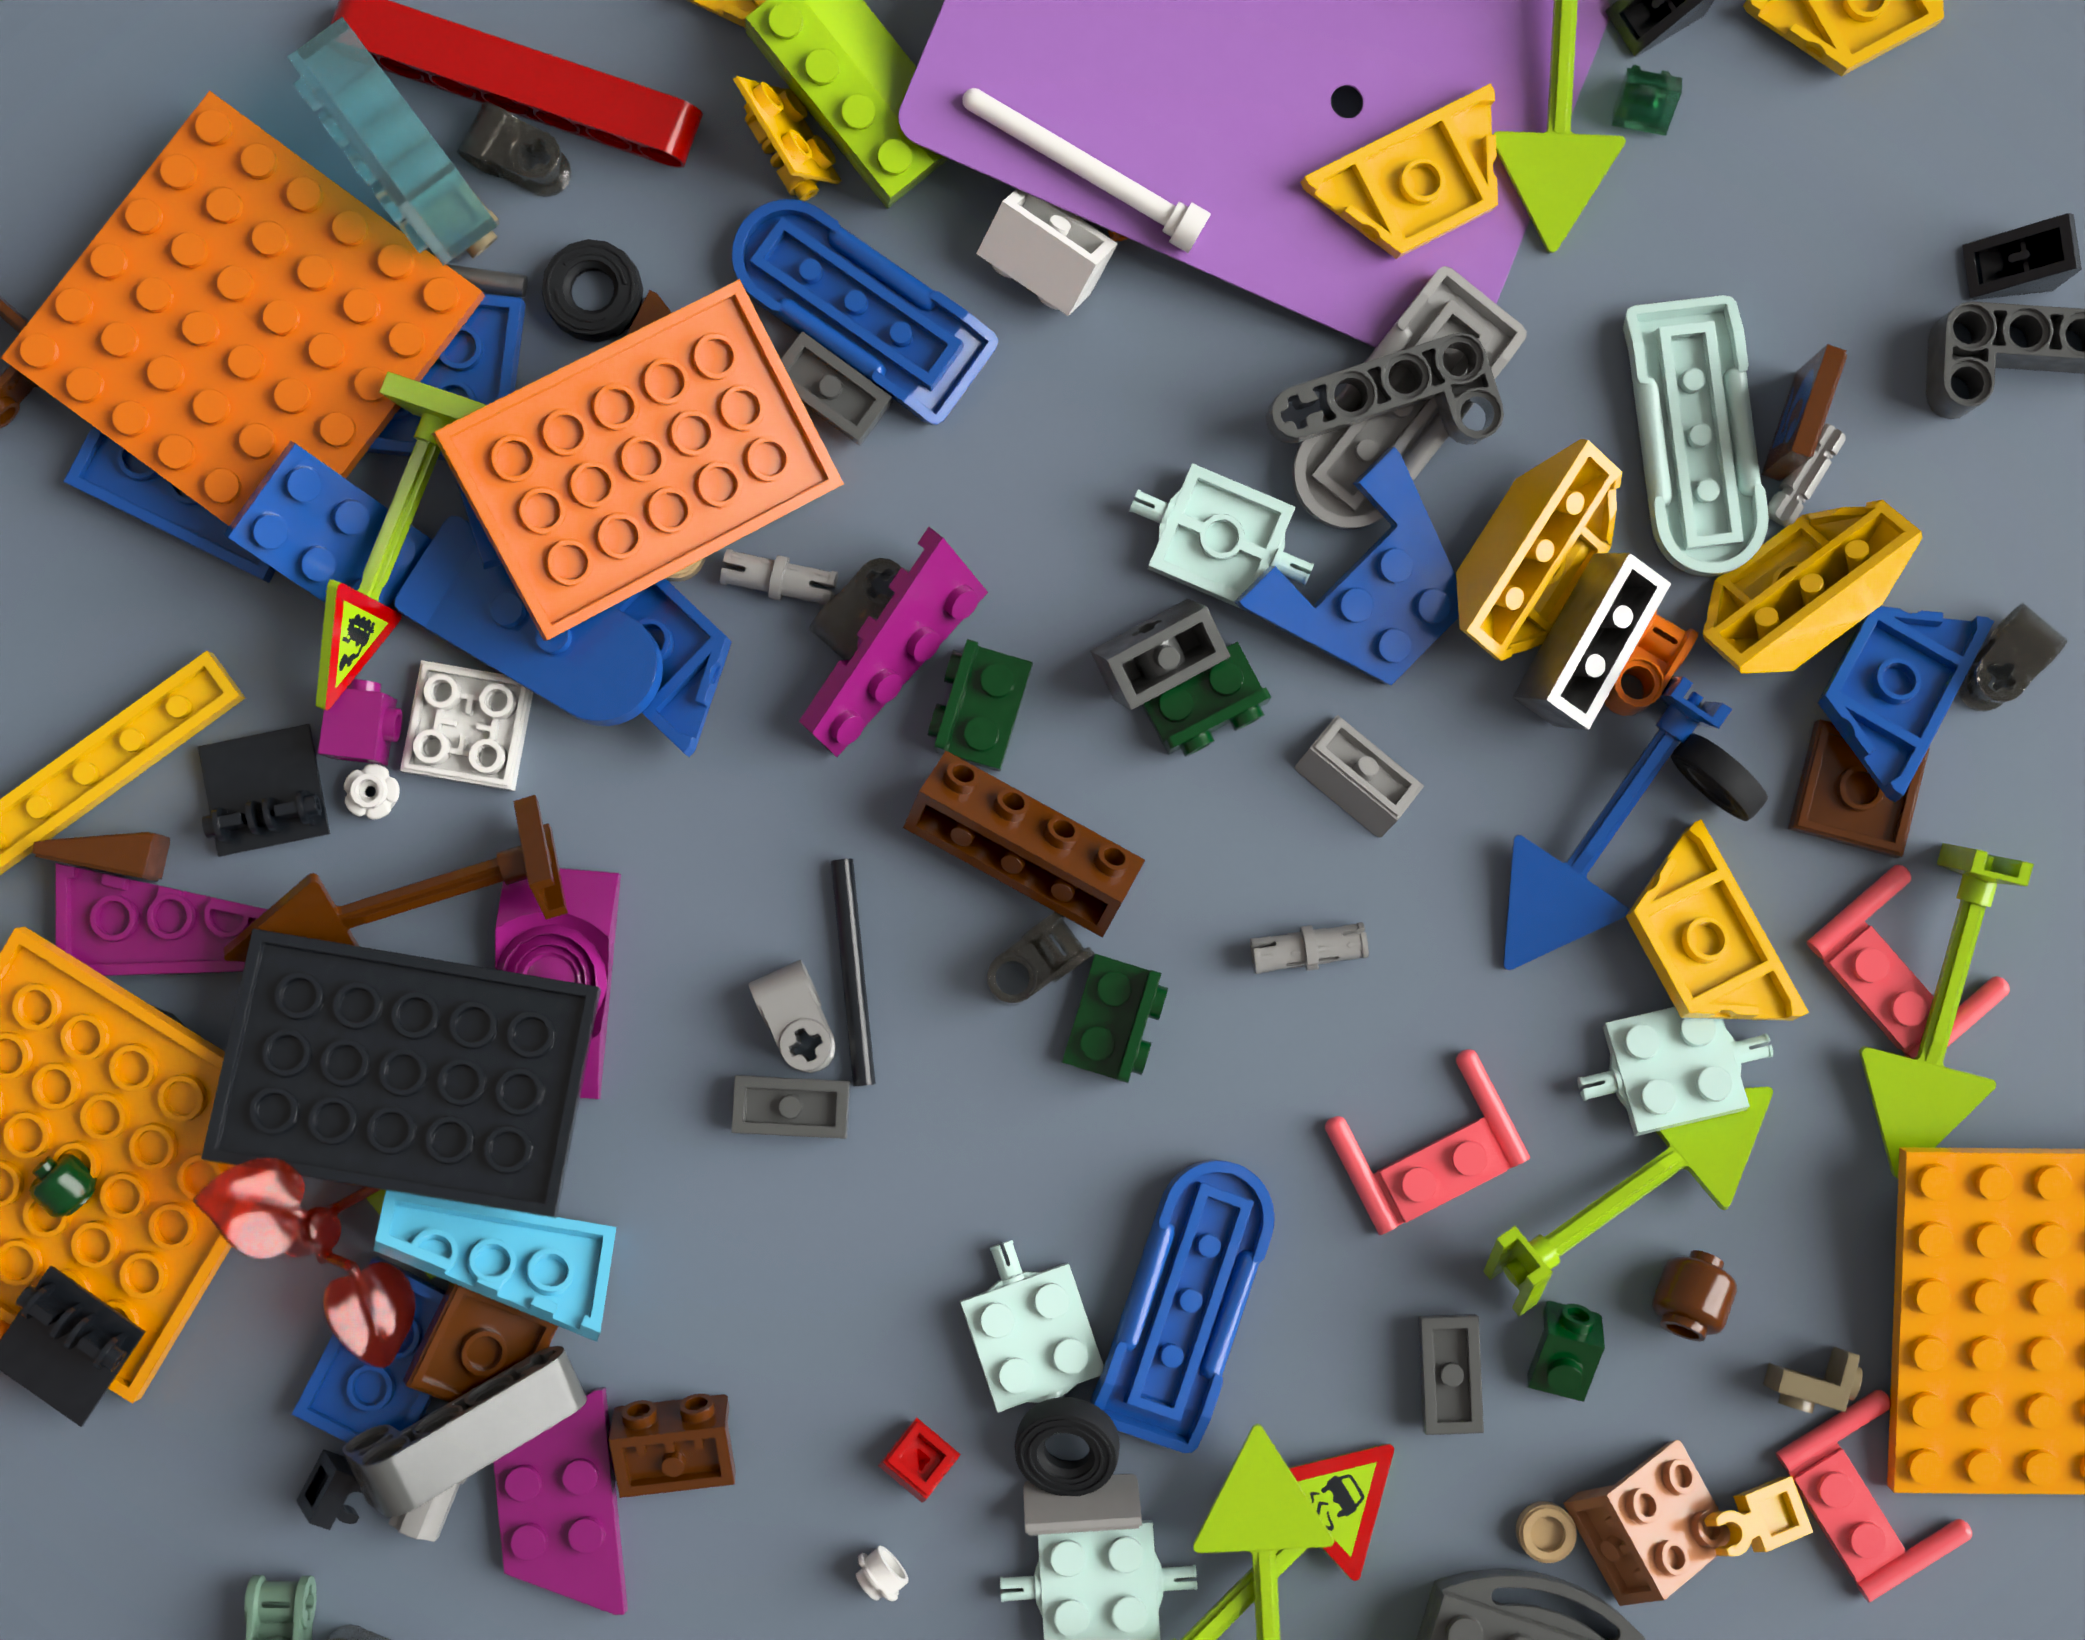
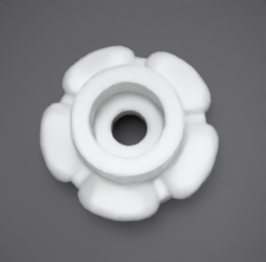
(384, 799)
(881, 1574)

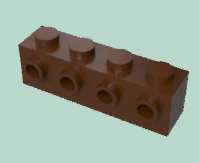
(1023, 843)

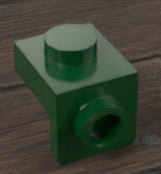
(1567, 1351)

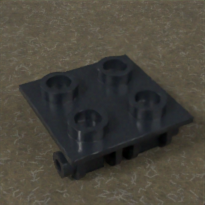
(263, 790)
(66, 1345)

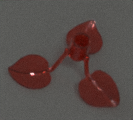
(260, 1218)

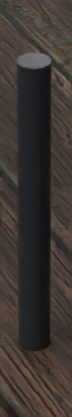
(853, 972)

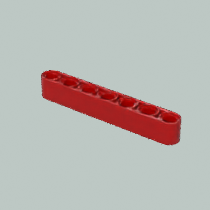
(524, 80)

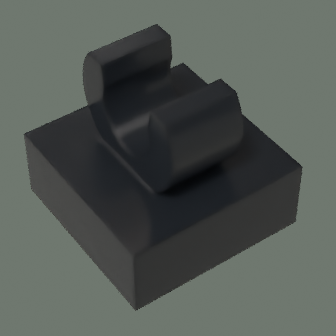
(327, 1490)

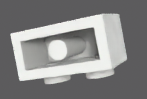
(1046, 250)

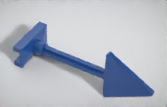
(1554, 899)

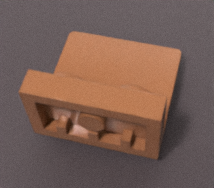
(1650, 1527)

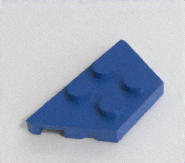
(691, 656)
(1899, 687)

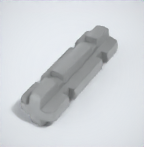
(1802, 482)

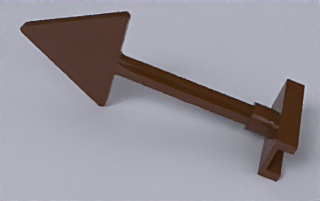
(312, 913)

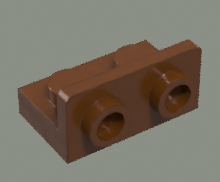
(672, 1445)

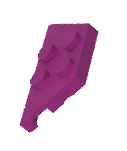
(563, 1510)

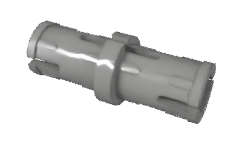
(778, 577)
(1309, 948)

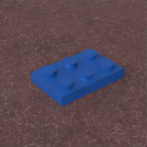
(318, 527)
(353, 1396)

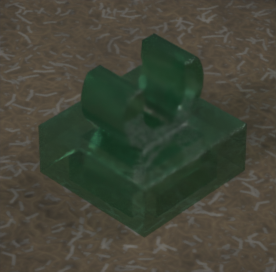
(1647, 101)

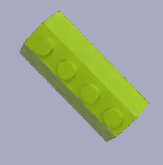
(850, 82)

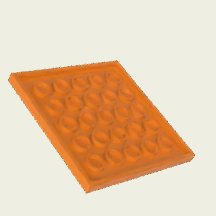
(239, 314)

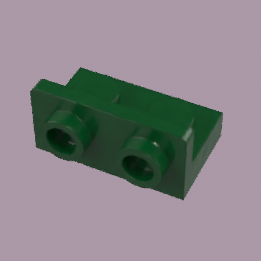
(1206, 703)
(980, 705)
(1113, 1019)

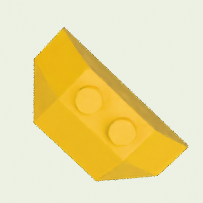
(1537, 549)
(1808, 586)

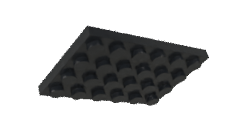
(403, 1073)

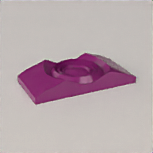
(566, 947)

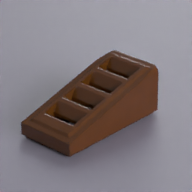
(126, 854)

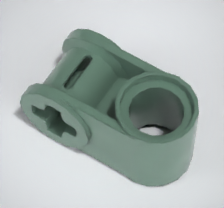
(280, 1608)

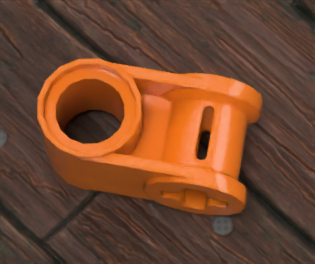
(1653, 663)

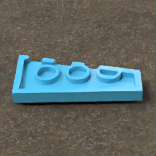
(517, 1258)

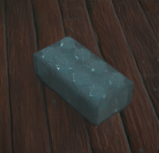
(389, 144)

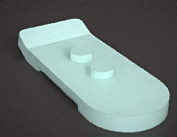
(1697, 432)

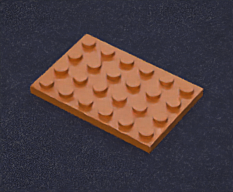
(638, 459)

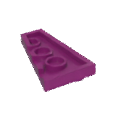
(892, 648)
(144, 927)

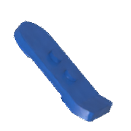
(861, 306)
(594, 671)
(1186, 1304)

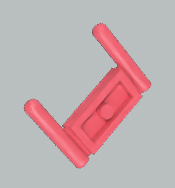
(1881, 979)
(1440, 1168)
(1850, 1512)

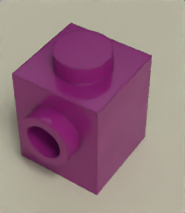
(361, 725)

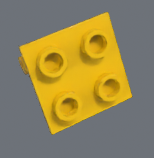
(779, 125)

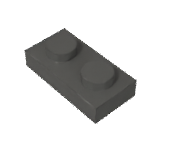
(834, 389)
(791, 1106)
(1450, 1374)

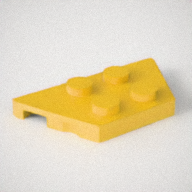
(1847, 31)
(1416, 178)
(1709, 939)

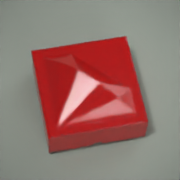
(919, 1460)

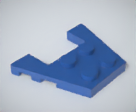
(1388, 601)

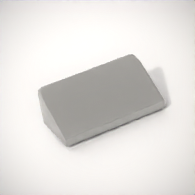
(1358, 777)
(1108, 1508)

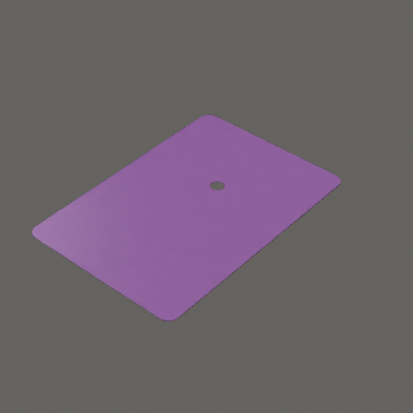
(1234, 112)

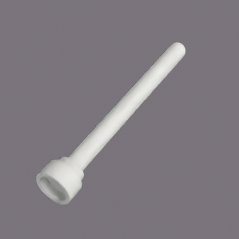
(1179, 221)

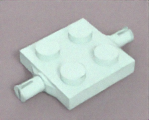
(1219, 535)
(1674, 1069)
(1031, 1333)
(1099, 1584)

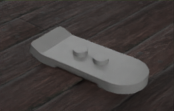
(1331, 462)

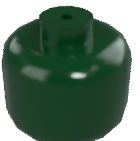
(62, 1185)

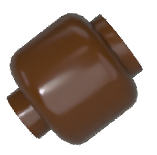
(1694, 1296)

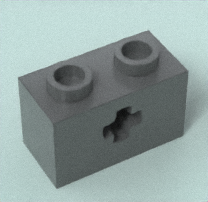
(1160, 653)

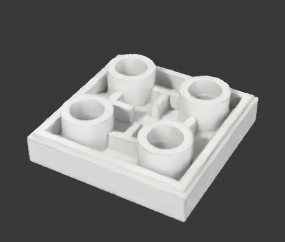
(466, 726)

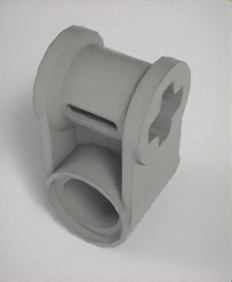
(790, 1008)

